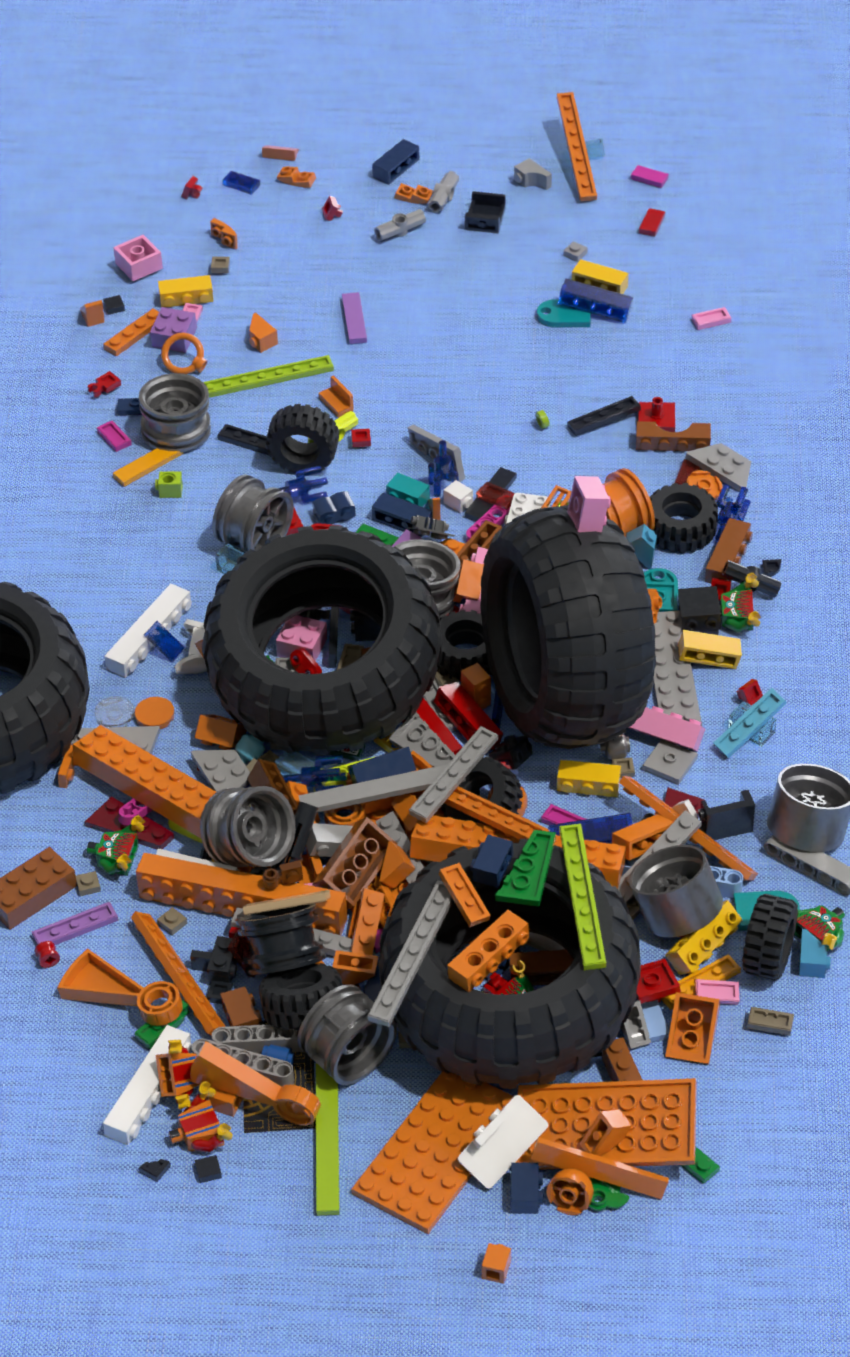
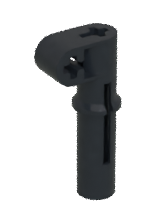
(304, 817)

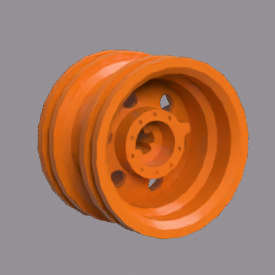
(629, 501)

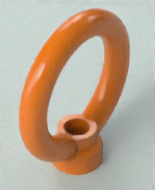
(198, 363)

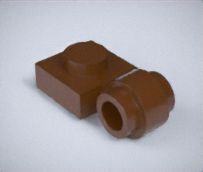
(287, 874)

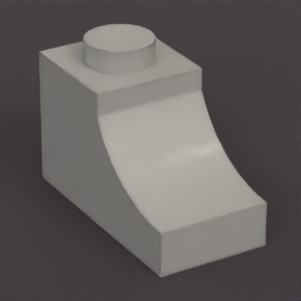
(532, 174)
(635, 1028)

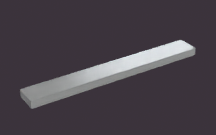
(372, 789)
(411, 956)

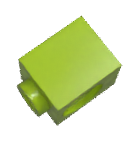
(169, 484)

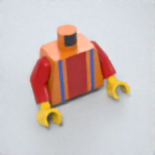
(175, 1072)
(200, 1125)

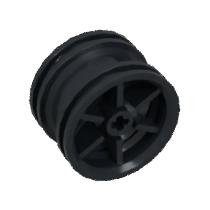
(280, 939)

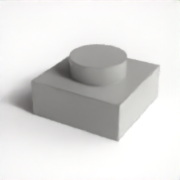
(575, 251)

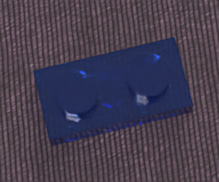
(241, 182)

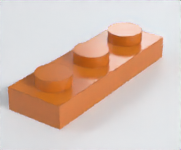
(464, 894)

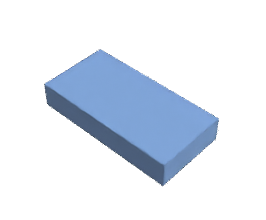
(655, 1021)

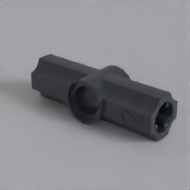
(738, 574)

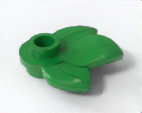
(608, 1195)

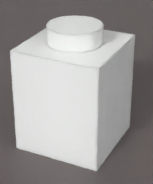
(458, 496)

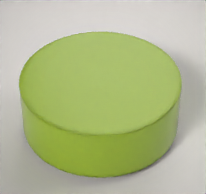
(542, 419)

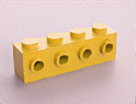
(698, 945)

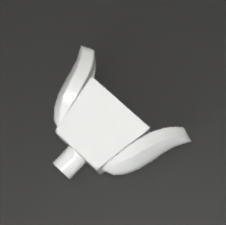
(194, 662)

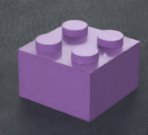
(172, 322)

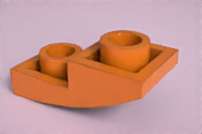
(293, 177)
(408, 194)
(225, 232)

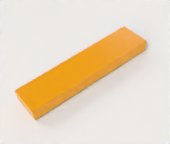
(144, 465)
(718, 970)

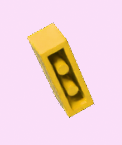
(600, 276)
(185, 290)
(709, 649)
(588, 778)

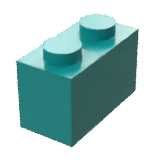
(408, 489)

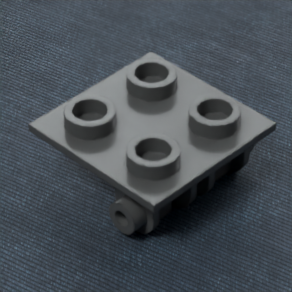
(436, 527)

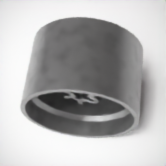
(810, 808)
(676, 891)

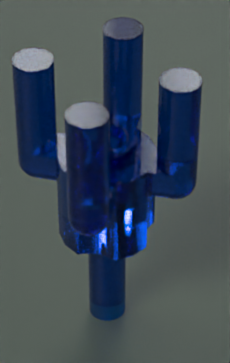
(441, 469)
(301, 486)
(729, 509)
(317, 775)

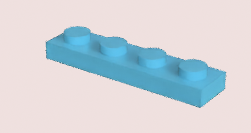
(750, 723)

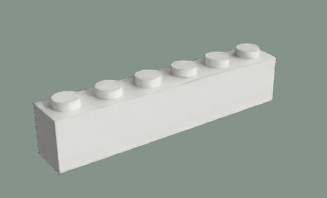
(133, 644)
(142, 1091)

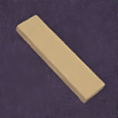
(286, 902)

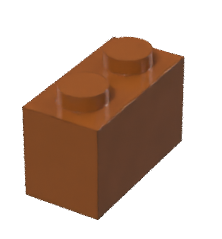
(239, 1008)

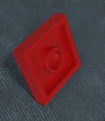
(660, 412)
(656, 982)

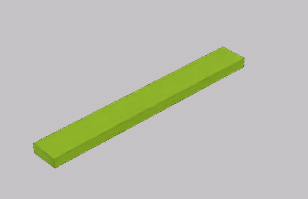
(269, 376)
(582, 897)
(327, 1145)

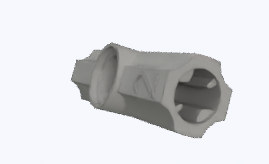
(443, 192)
(400, 225)

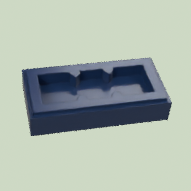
(128, 406)

